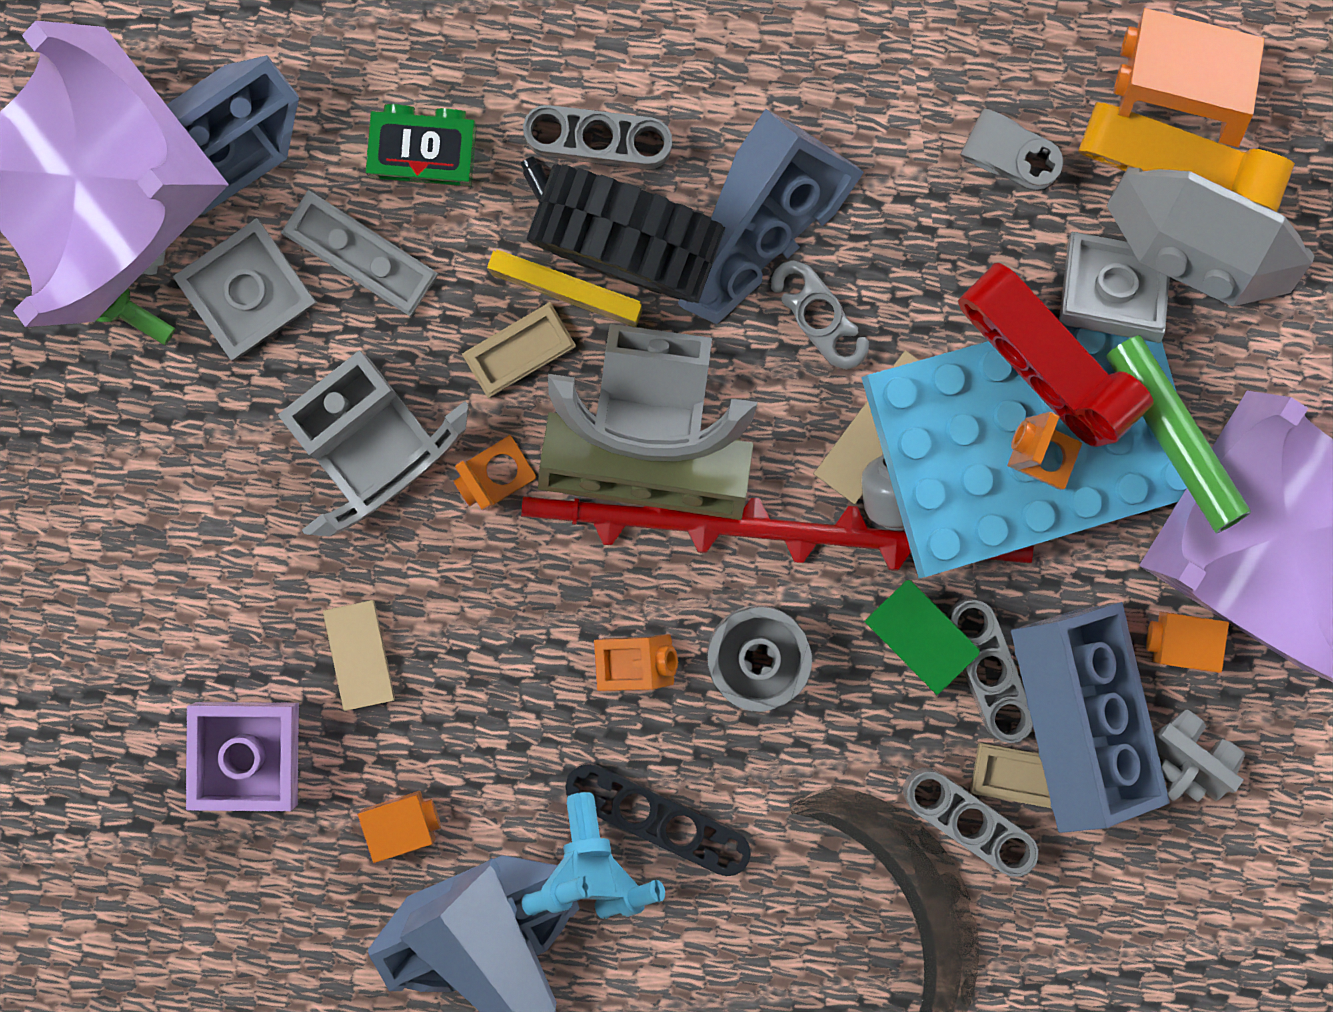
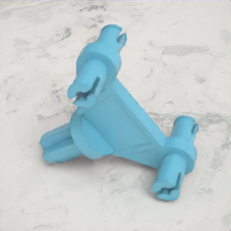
(591, 872)

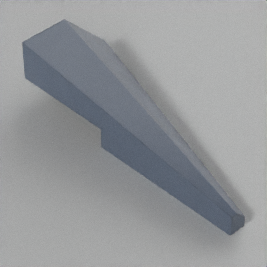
(479, 946)

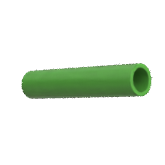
(1182, 438)

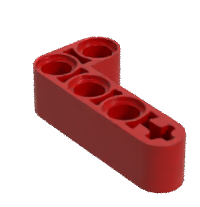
(1052, 361)

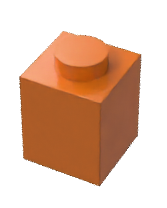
(1188, 641)
(399, 826)

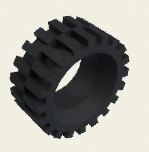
(626, 233)

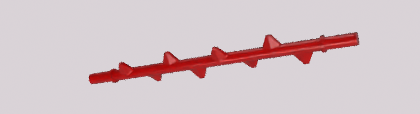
(755, 523)

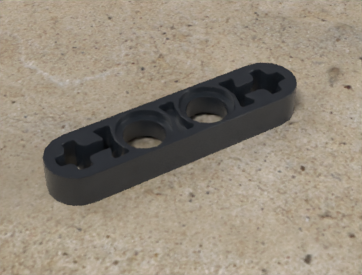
(661, 812)

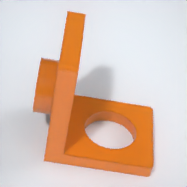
(1031, 444)
(474, 480)

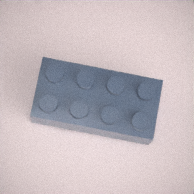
(1090, 718)

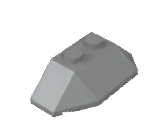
(1208, 236)

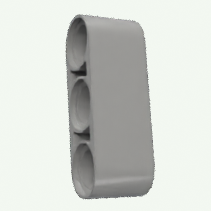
(577, 121)
(1007, 688)
(991, 835)

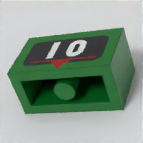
(421, 147)

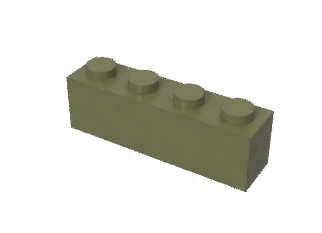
(699, 485)

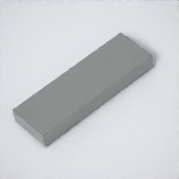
(359, 253)

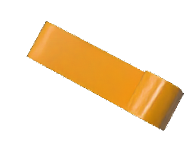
(1156, 145)

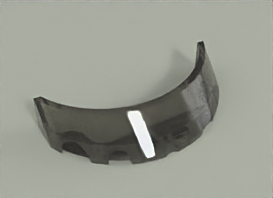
(926, 879)

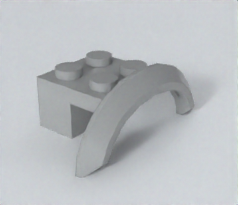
(651, 398)
(365, 439)

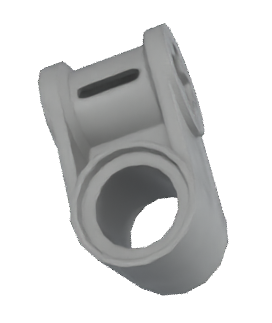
(1001, 148)

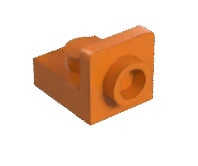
(635, 663)

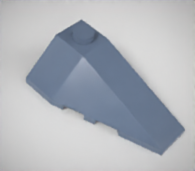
(770, 196)

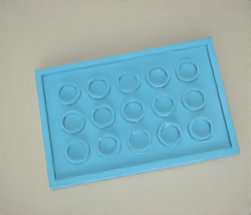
(949, 445)

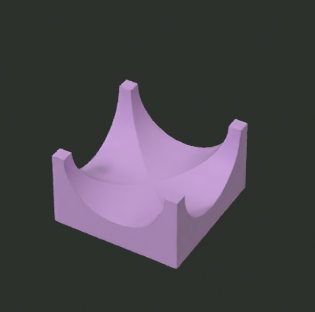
(92, 175)
(1277, 563)

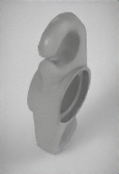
(814, 291)

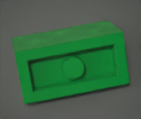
(922, 636)

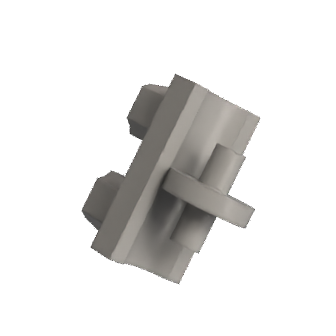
(1192, 767)

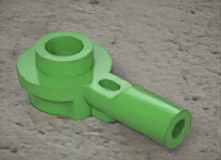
(138, 318)

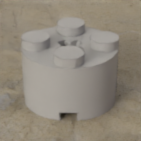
(773, 683)

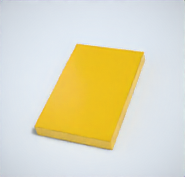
(565, 288)

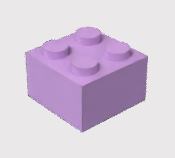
(242, 756)

